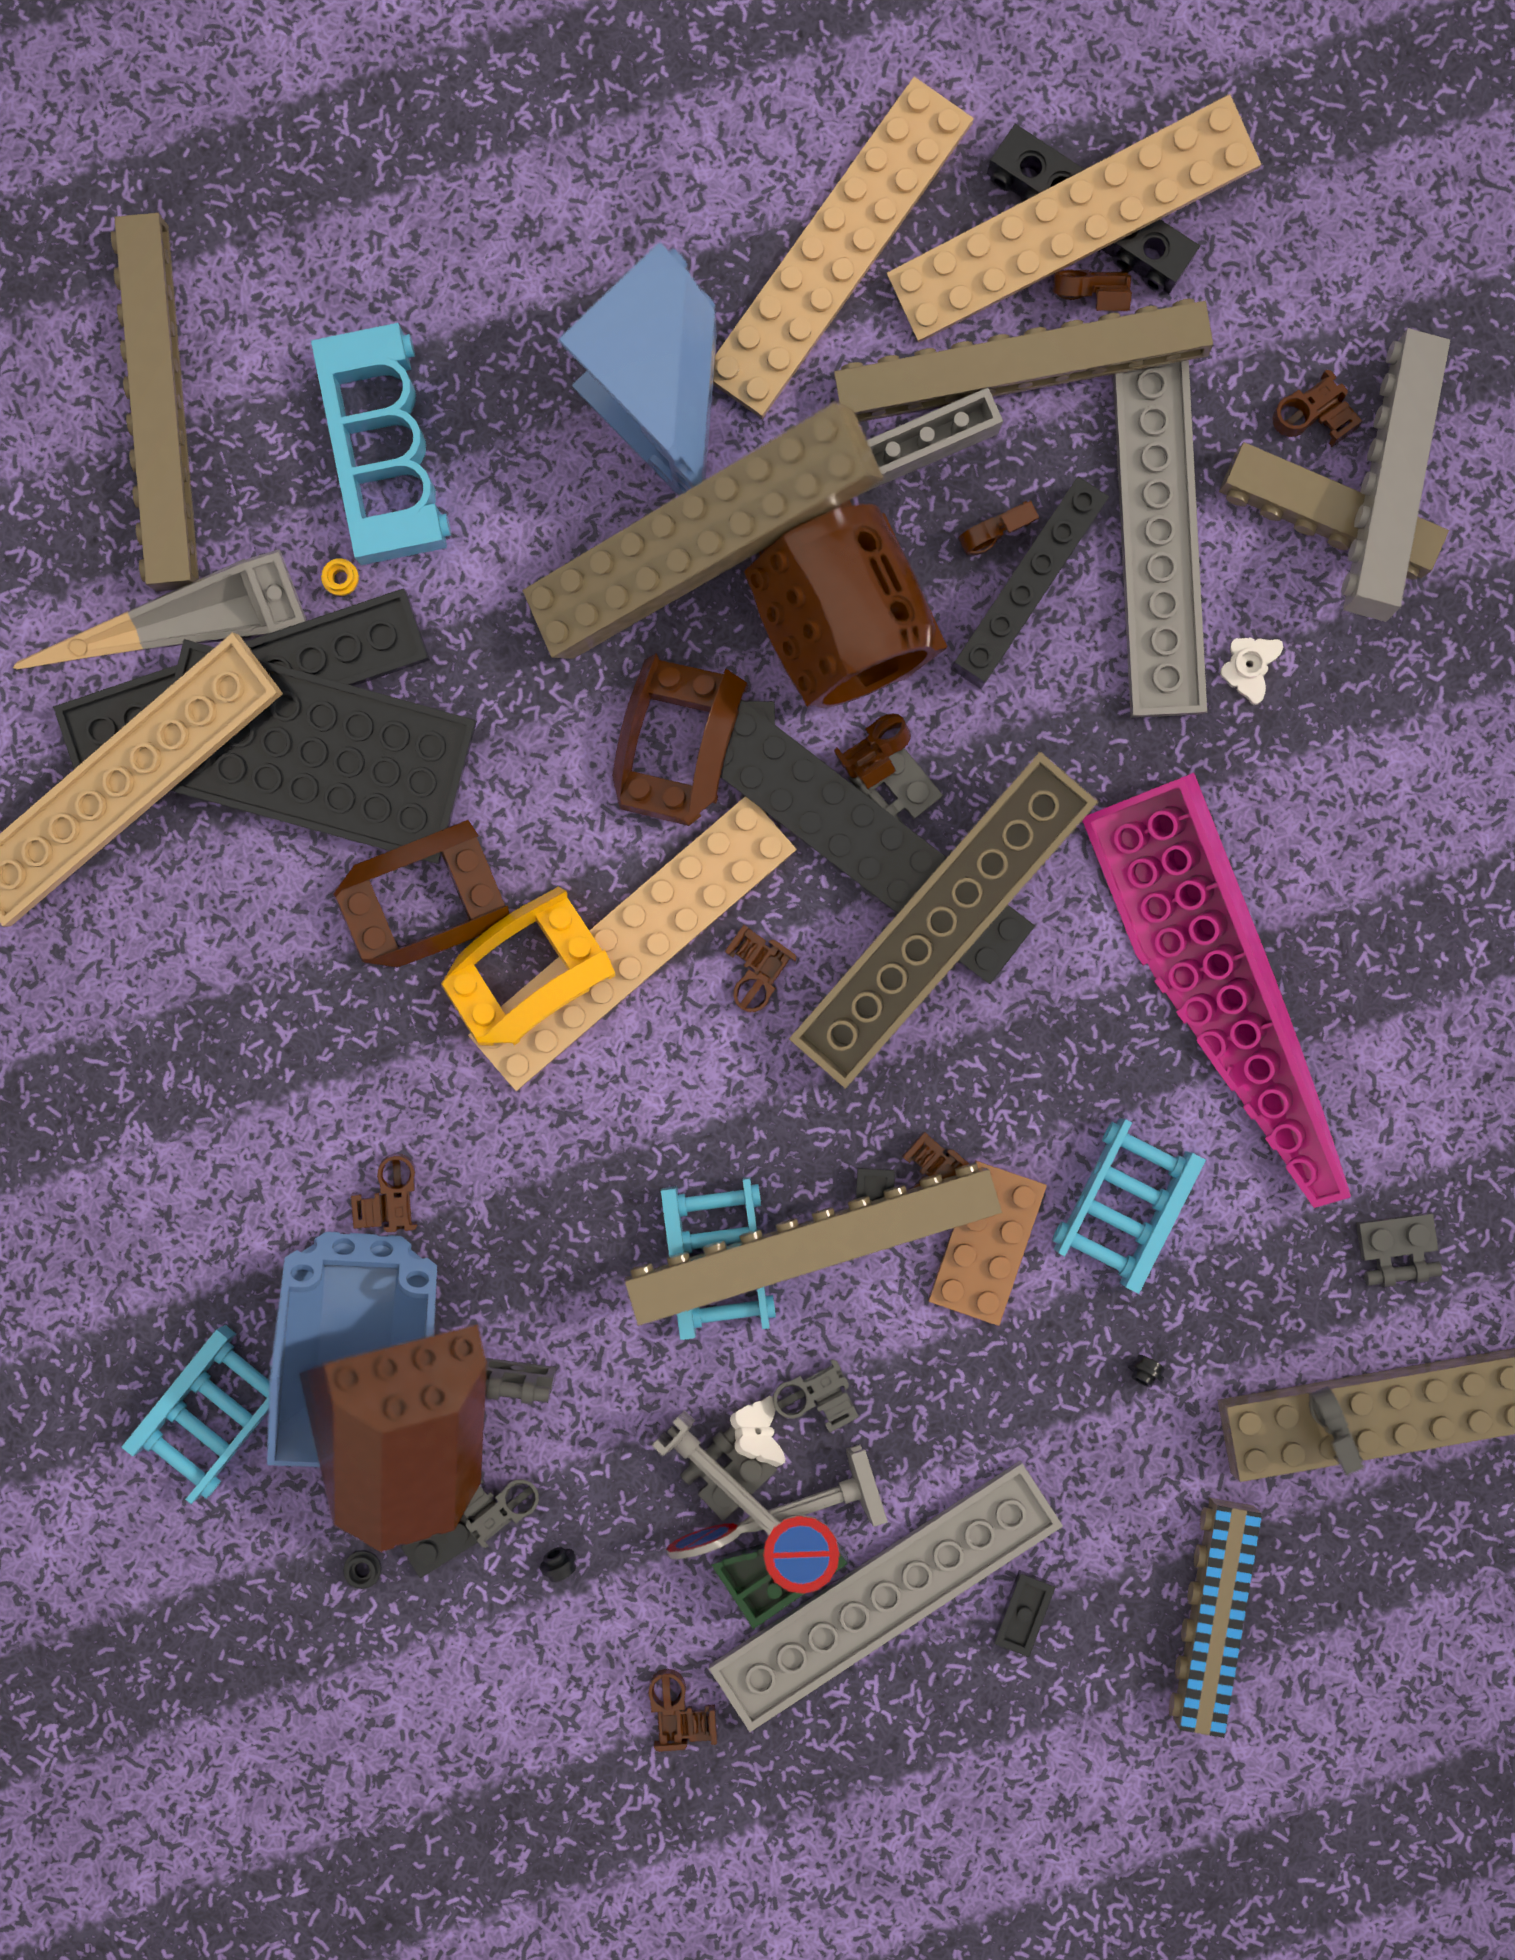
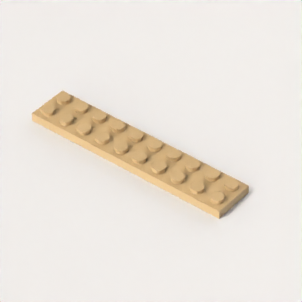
(1075, 218)
(838, 246)
(130, 773)
(651, 930)

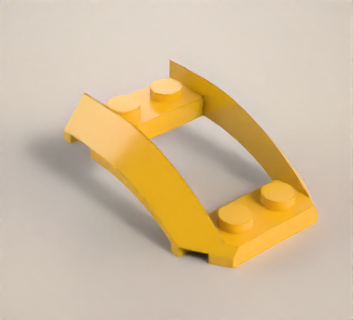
(571, 941)

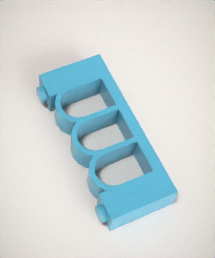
(360, 357)

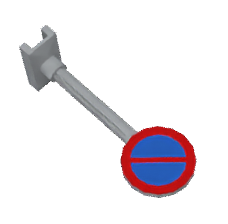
(860, 1487)
(798, 1550)

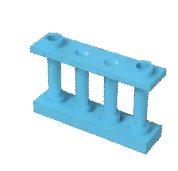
(1149, 1235)
(682, 1241)
(172, 1408)

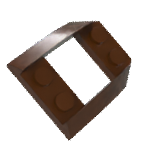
(687, 688)
(470, 877)

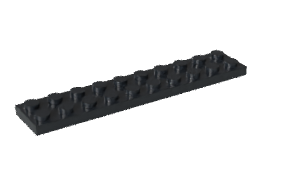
(339, 646)
(849, 828)

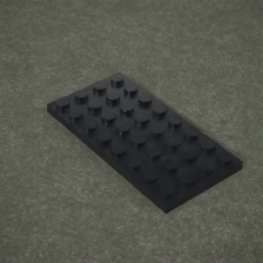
(338, 760)

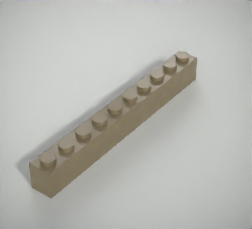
(1026, 361)
(155, 401)
(812, 1244)

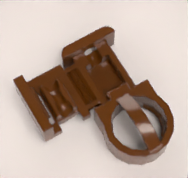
(1110, 287)
(1325, 407)
(992, 529)
(871, 756)
(764, 960)
(932, 1159)
(387, 1207)
(678, 1724)

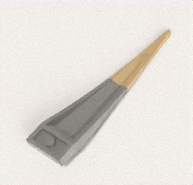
(240, 599)

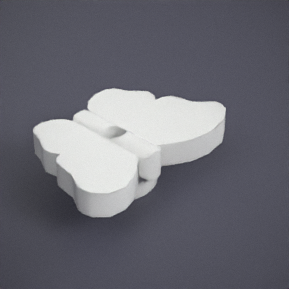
(1250, 680)
(754, 1434)

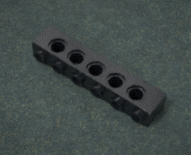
(1025, 150)
(1029, 582)

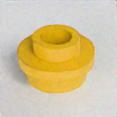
(331, 569)

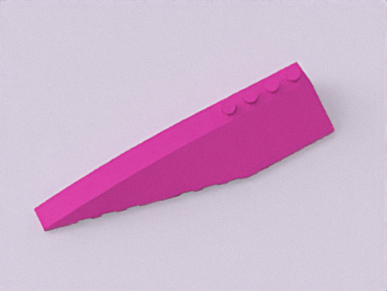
(1209, 961)

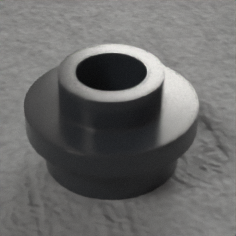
(1146, 1371)
(558, 1564)
(356, 1579)

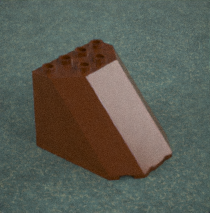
(400, 1436)

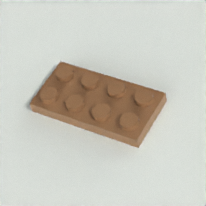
(987, 1253)

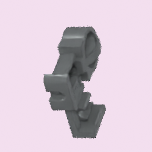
(827, 1394)
(1333, 1421)
(492, 1516)

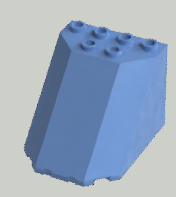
(652, 365)
(334, 1304)

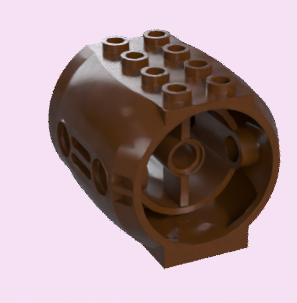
(843, 606)

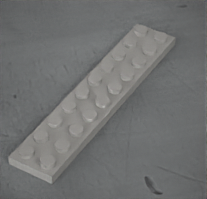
(1160, 541)
(885, 1596)

